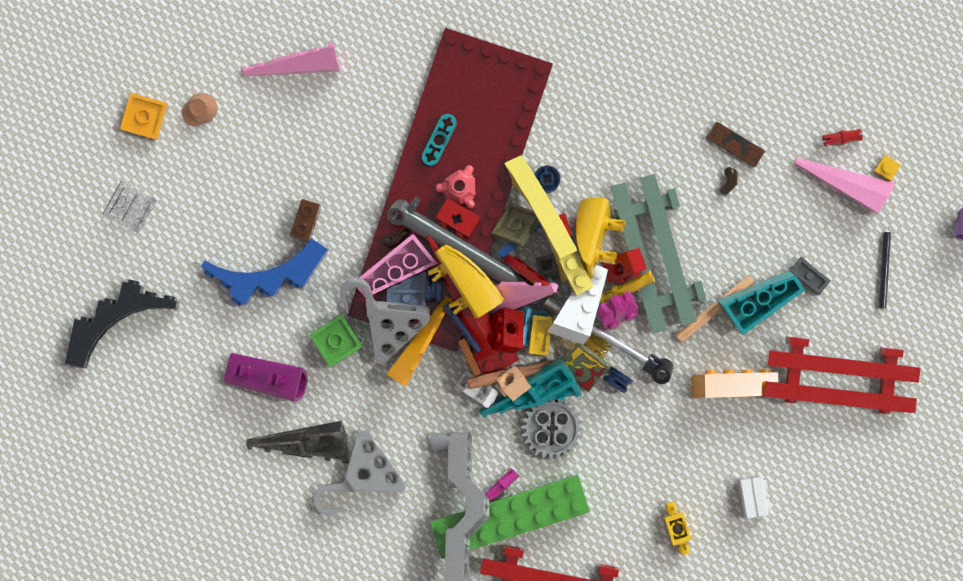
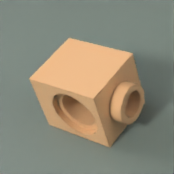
(513, 383)

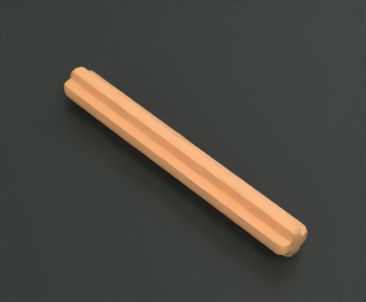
(711, 311)

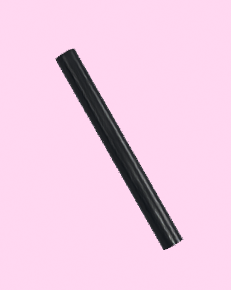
(884, 270)

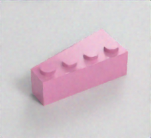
(400, 263)

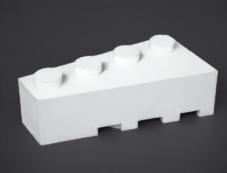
(579, 311)

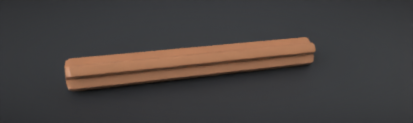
(491, 378)

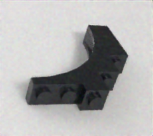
(131, 300)

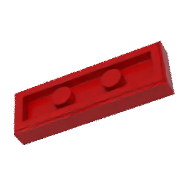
(525, 270)

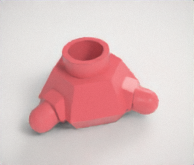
(459, 187)

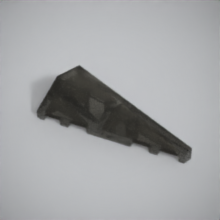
(321, 440)

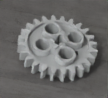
(570, 429)

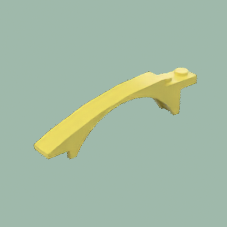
(564, 250)

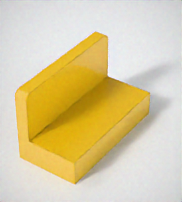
(539, 336)

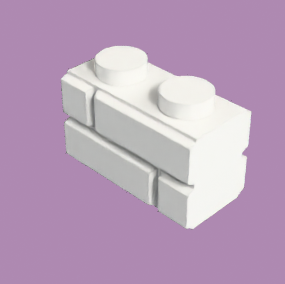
(753, 497)

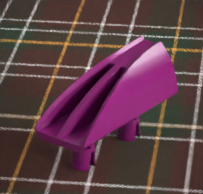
(266, 377)

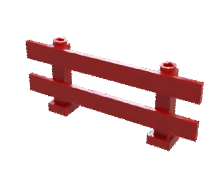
(886, 371)
(512, 572)

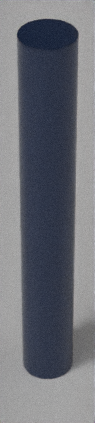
(462, 328)

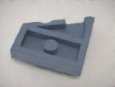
(409, 291)

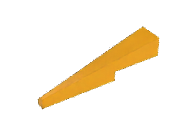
(409, 359)

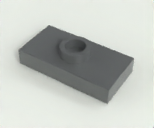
(809, 276)

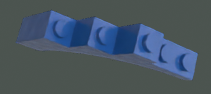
(270, 281)

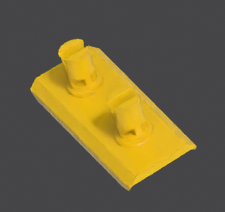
(591, 227)
(472, 283)

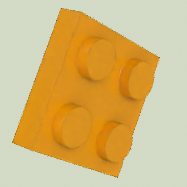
(143, 116)

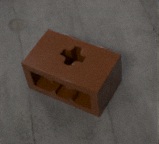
(305, 220)

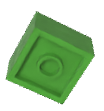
(336, 341)

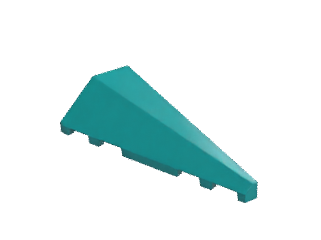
(547, 384)

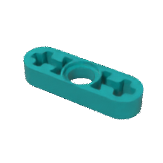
(450, 129)

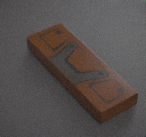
(735, 144)

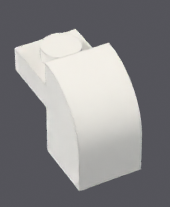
(484, 395)

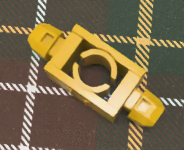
(671, 508)

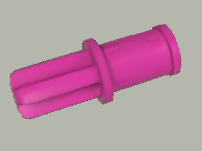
(501, 485)

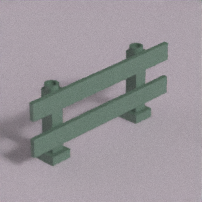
(656, 206)

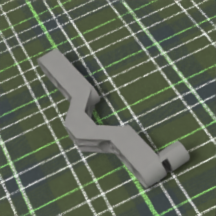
(476, 504)

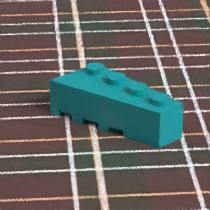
(756, 303)

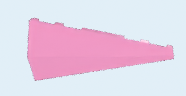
(520, 293)

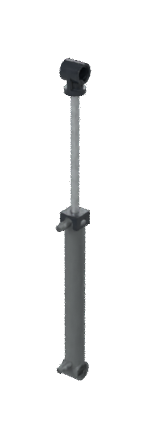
(501, 273)

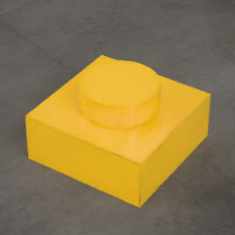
(887, 168)

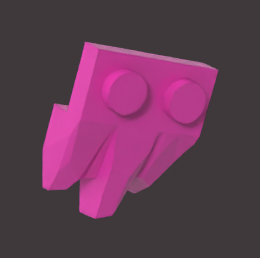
(617, 311)

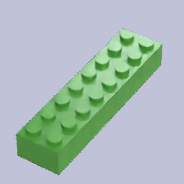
(520, 513)

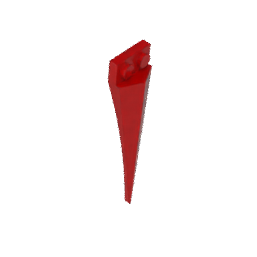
(481, 329)

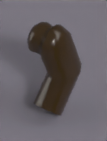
(732, 181)
(397, 239)

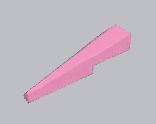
(302, 62)
(863, 189)

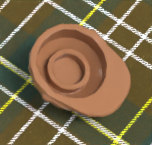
(199, 109)

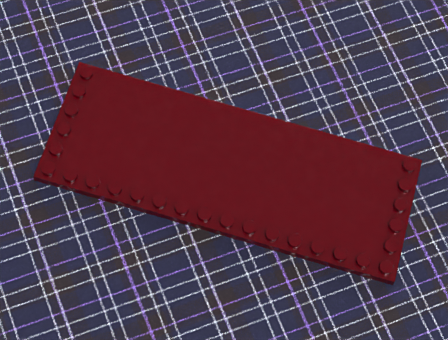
(495, 105)

